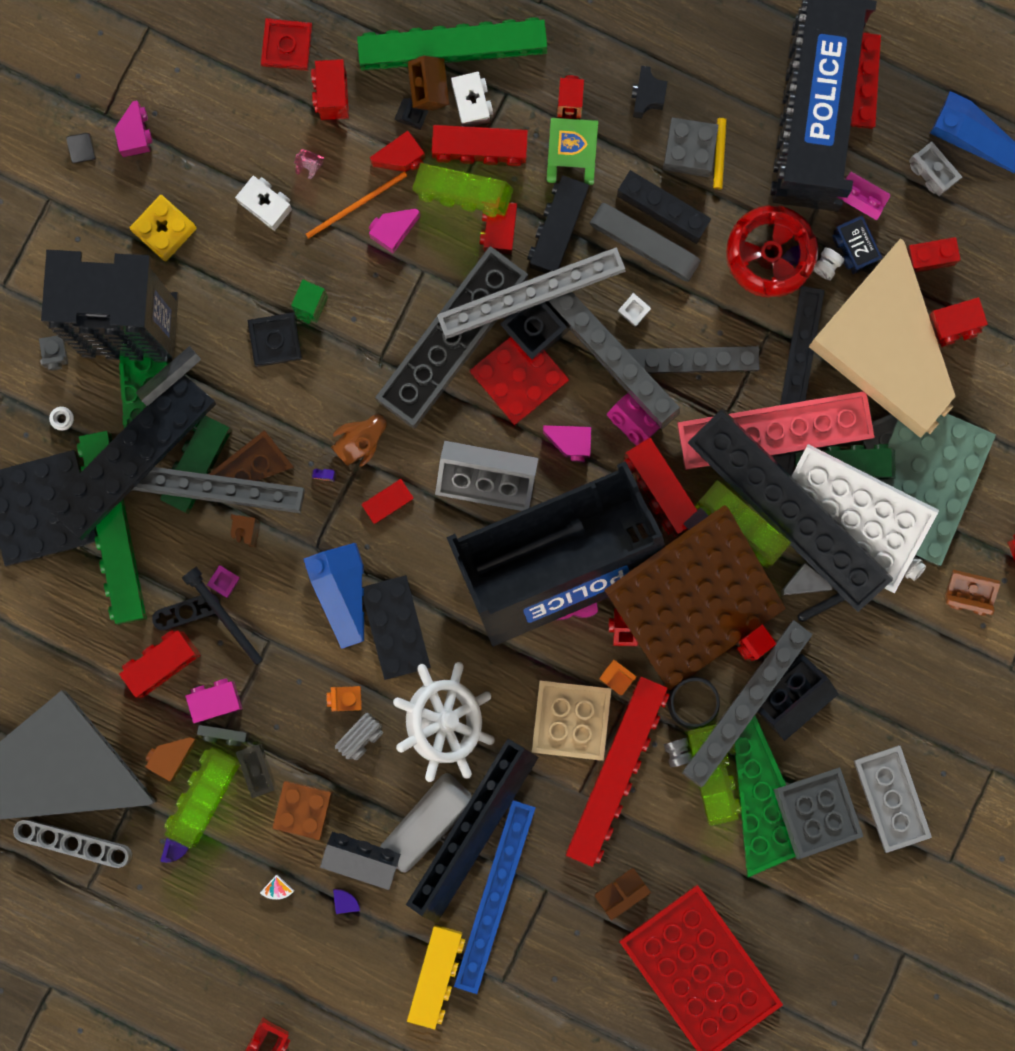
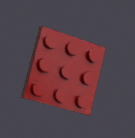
(516, 380)

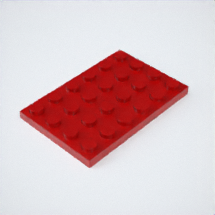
(701, 972)

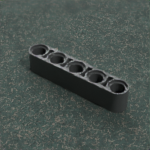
(645, 242)

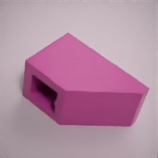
(132, 133)

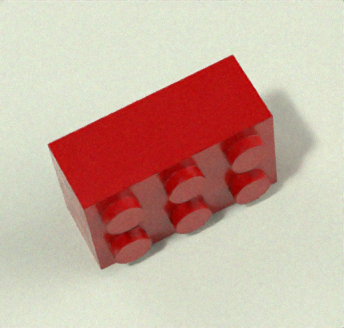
(159, 663)

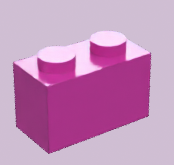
(214, 701)

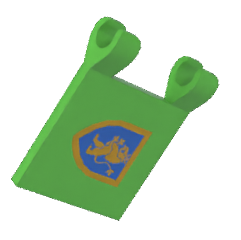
(572, 145)

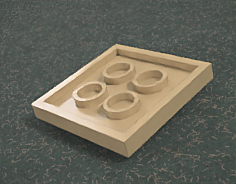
(571, 720)

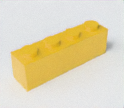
(434, 977)

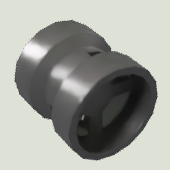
(678, 752)

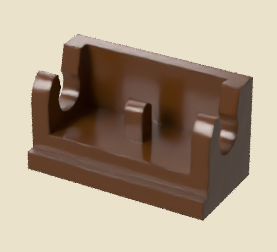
(245, 527)

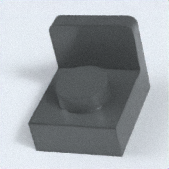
(53, 352)

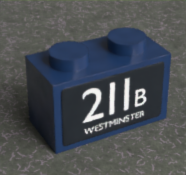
(857, 245)

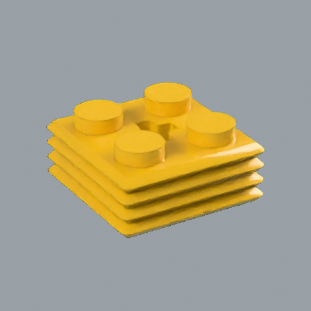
(162, 242)

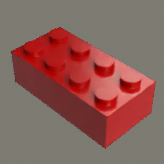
(661, 486)

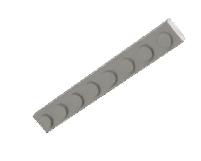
(531, 293)

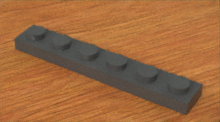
(697, 359)

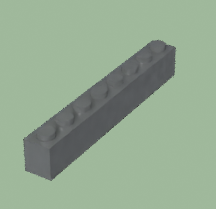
(615, 358)

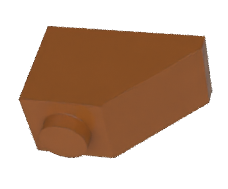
(169, 757)

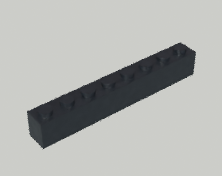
(472, 831)

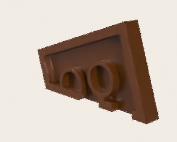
(254, 460)

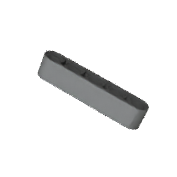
(60, 843)

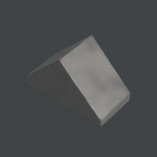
(805, 581)

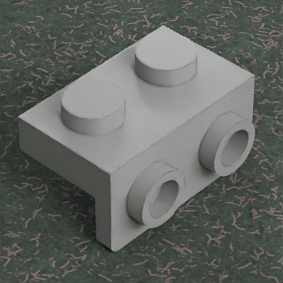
(934, 169)

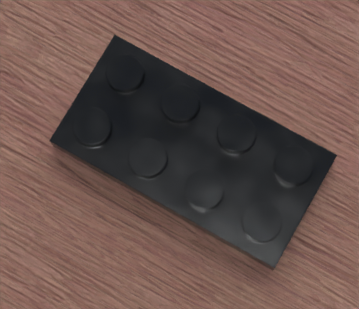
(395, 627)

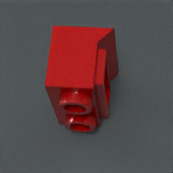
(261, 1032)

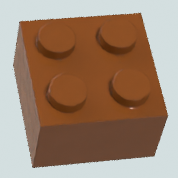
(302, 810)

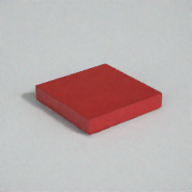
(286, 44)

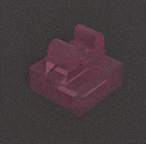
(308, 160)

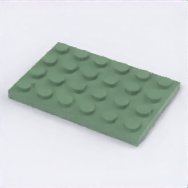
(941, 473)

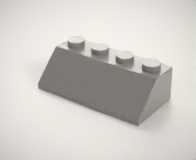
(486, 476)

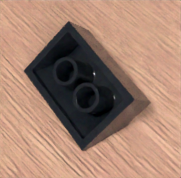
(797, 697)

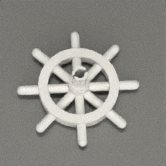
(424, 722)

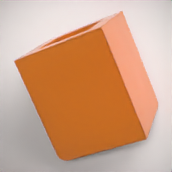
(617, 677)

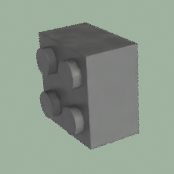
(690, 147)

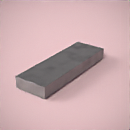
(168, 376)

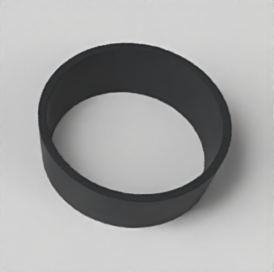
(671, 707)

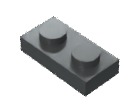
(212, 733)

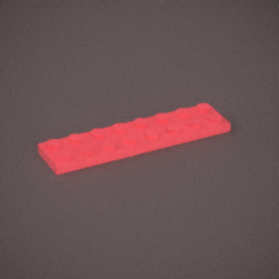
(793, 426)

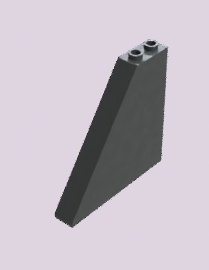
(63, 766)

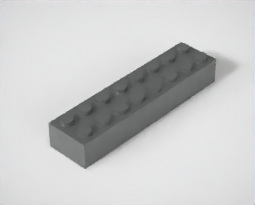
(436, 359)

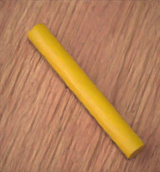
(719, 154)

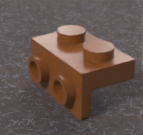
(971, 592)

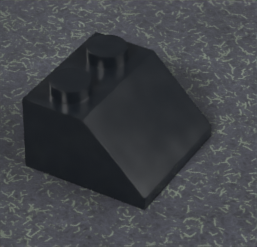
(535, 329)

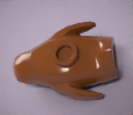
(359, 439)

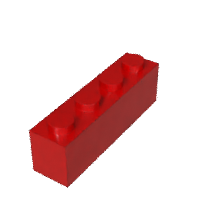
(479, 144)

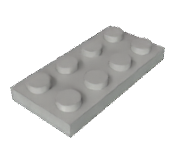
(892, 799)

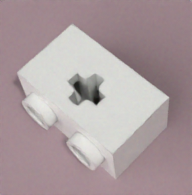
(463, 89)
(271, 214)

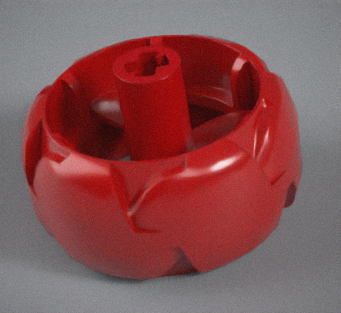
(786, 277)

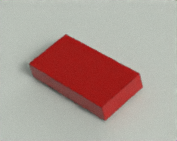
(387, 501)

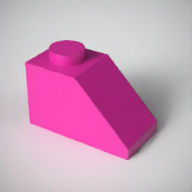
(393, 228)
(570, 441)

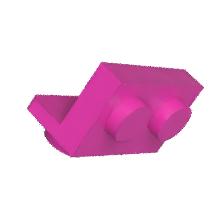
(632, 420)

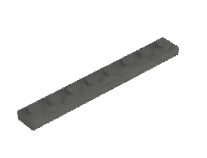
(222, 489)
(747, 704)

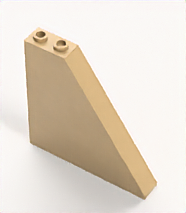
(889, 345)

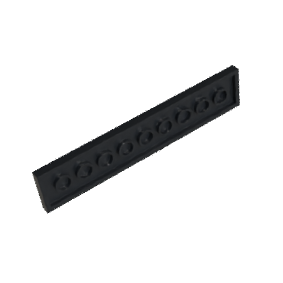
(790, 510)

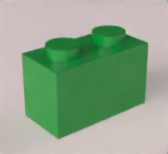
(309, 302)

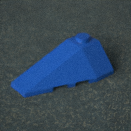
(972, 130)
(338, 585)

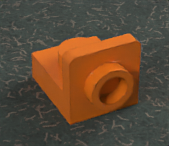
(344, 698)

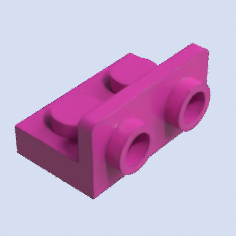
(866, 196)

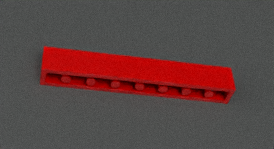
(616, 771)

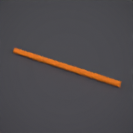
(355, 205)

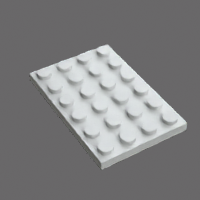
(872, 512)

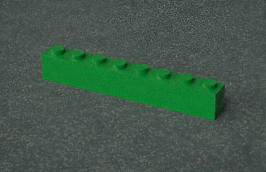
(453, 44)
(116, 547)

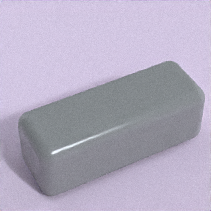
(428, 821)

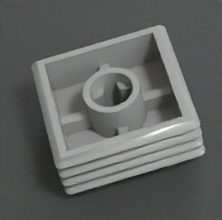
(353, 742)

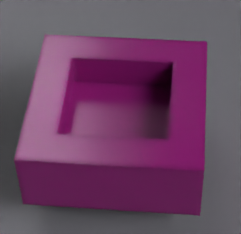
(223, 581)

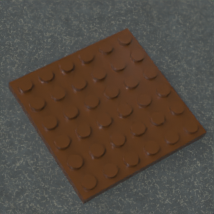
(695, 598)

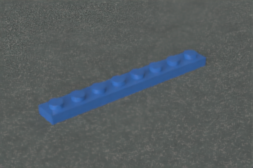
(494, 897)

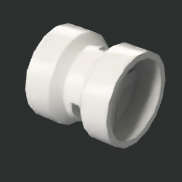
(828, 263)

